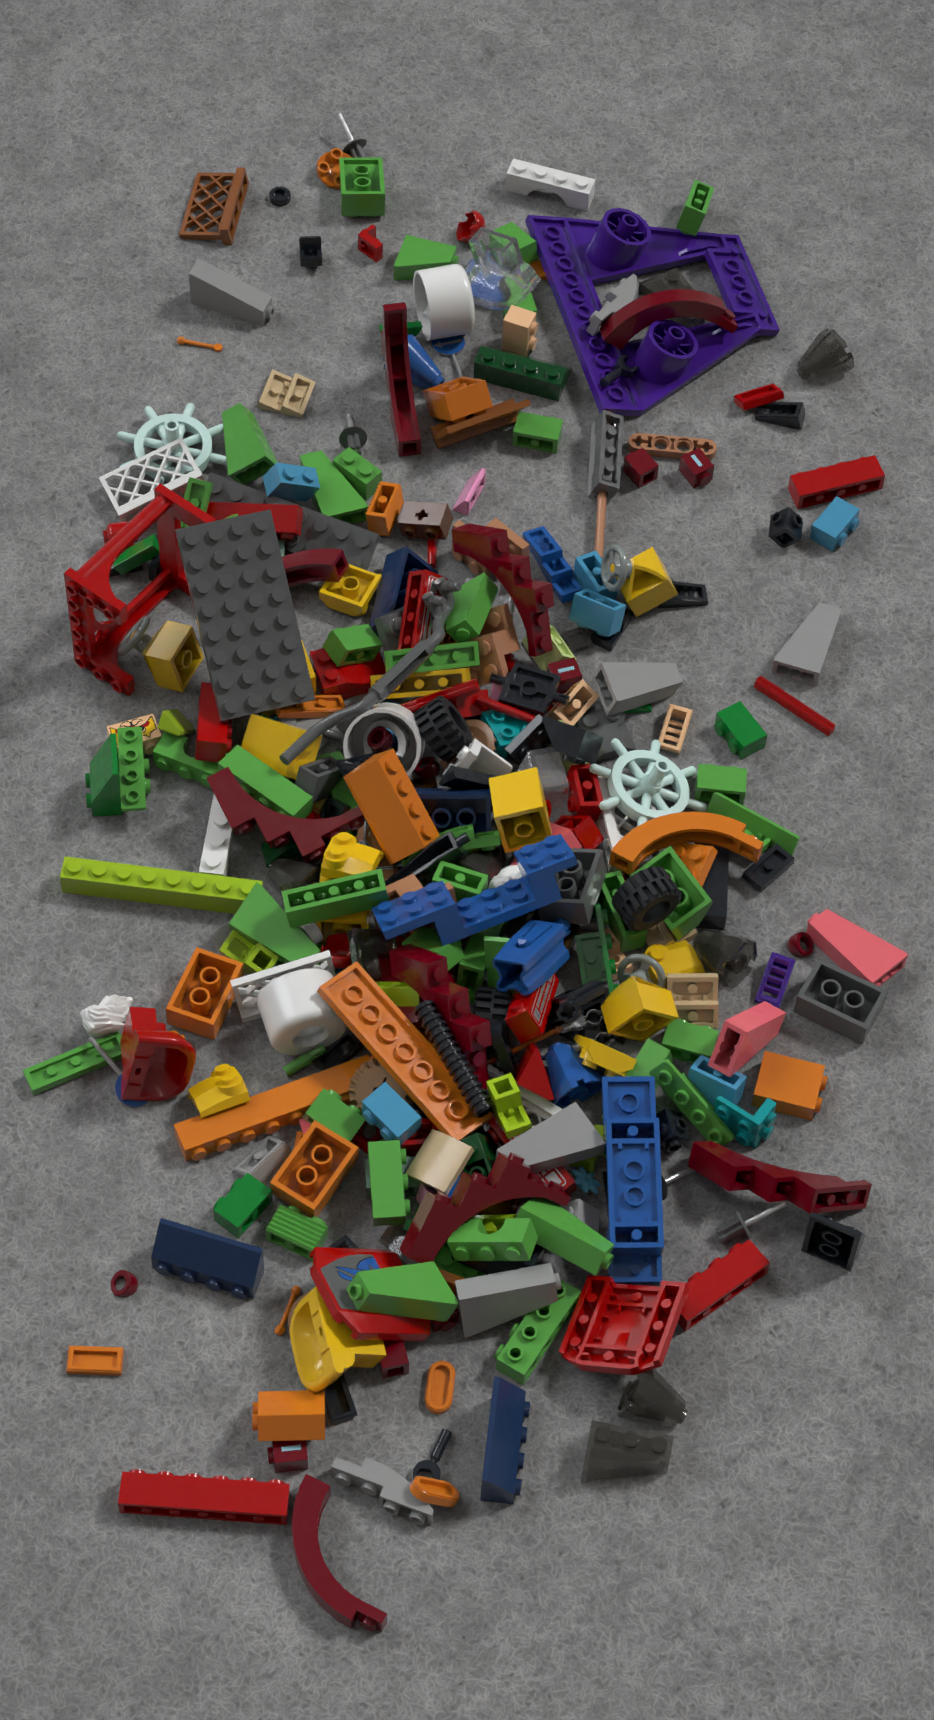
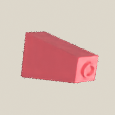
(855, 948)
(745, 1036)

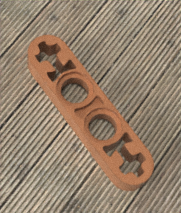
(672, 444)

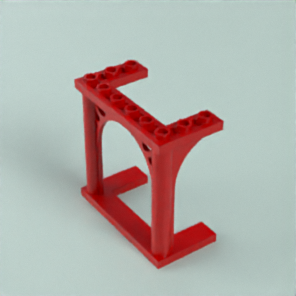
(91, 588)

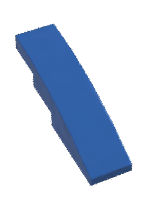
(552, 564)

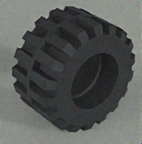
(443, 728)
(646, 898)
(493, 1006)

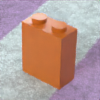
(790, 1084)
(289, 1415)

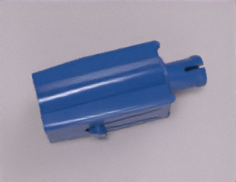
(532, 955)

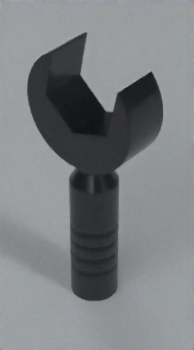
(621, 369)
(435, 1456)

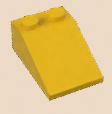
(270, 738)

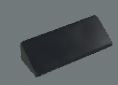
(465, 778)

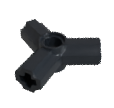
(572, 1003)

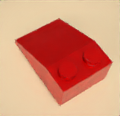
(344, 680)

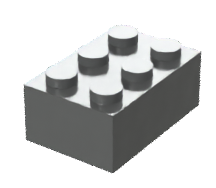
(578, 888)
(840, 1001)

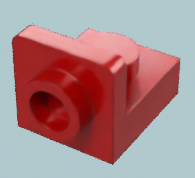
(370, 244)

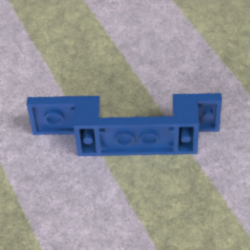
(491, 907)
(633, 1179)

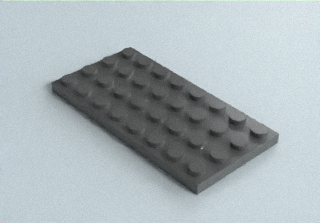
(245, 615)

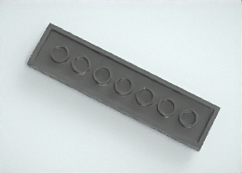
(317, 528)

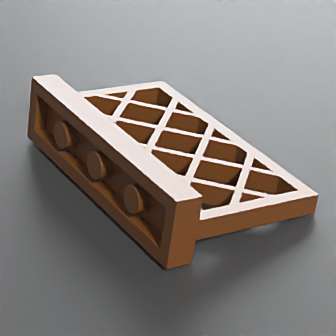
(230, 207)
(495, 417)

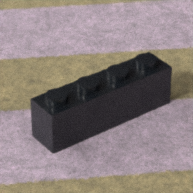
(717, 889)

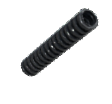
(453, 1058)

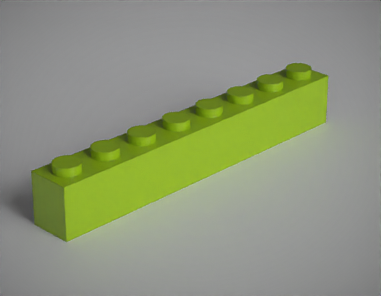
(154, 885)

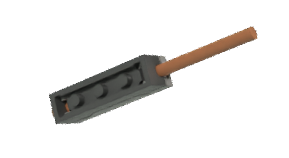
(604, 467)

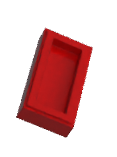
(758, 397)

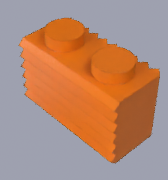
(384, 508)

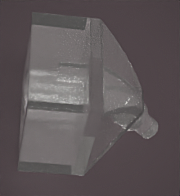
(552, 777)

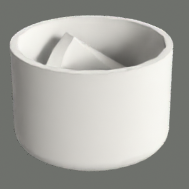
(444, 301)
(399, 721)
(296, 1014)

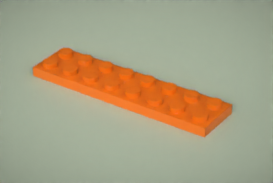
(400, 1050)

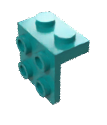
(504, 729)
(745, 1127)

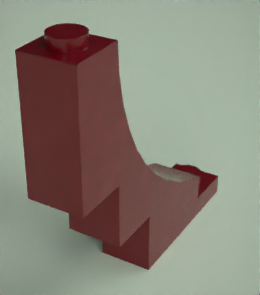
(776, 1184)

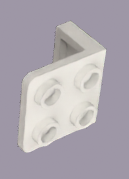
(481, 759)

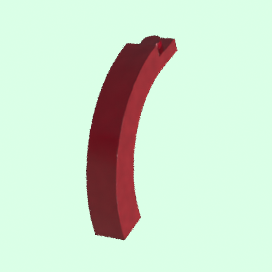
(661, 306)
(315, 566)
(318, 1579)

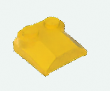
(351, 592)
(348, 857)
(674, 959)
(598, 1054)
(219, 1091)

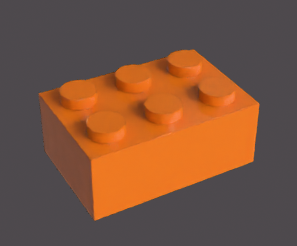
(458, 399)
(204, 993)
(314, 1170)

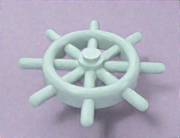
(170, 428)
(646, 786)

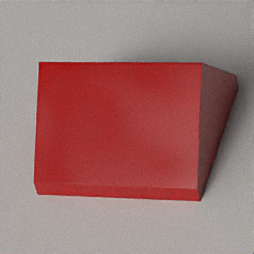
(532, 1073)

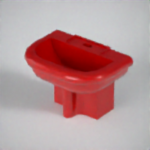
(153, 1059)

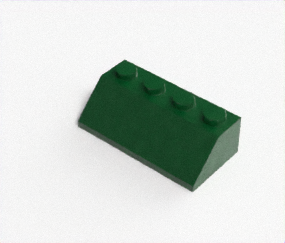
(521, 372)

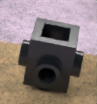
(785, 527)
(672, 1130)

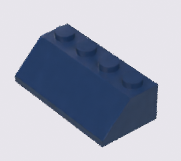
(394, 582)
(458, 807)
(207, 1259)
(503, 1443)

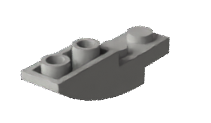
(616, 299)
(393, 1488)

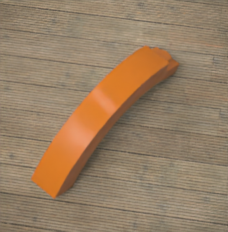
(679, 829)

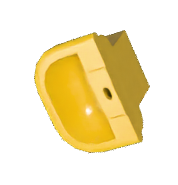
(324, 1347)

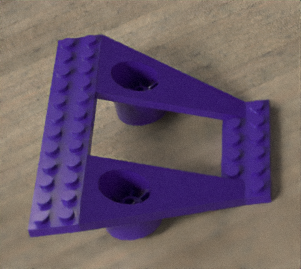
(669, 356)

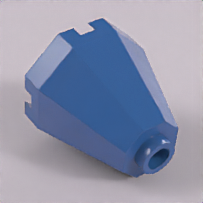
(568, 1075)

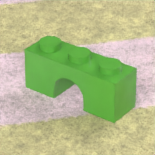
(171, 755)
(510, 1243)

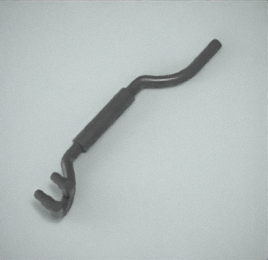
(440, 609)

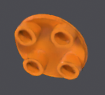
(328, 167)

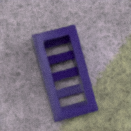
(782, 967)

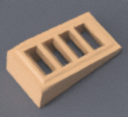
(679, 713)

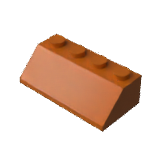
(391, 806)

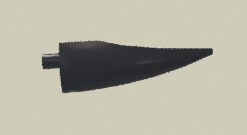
(425, 864)

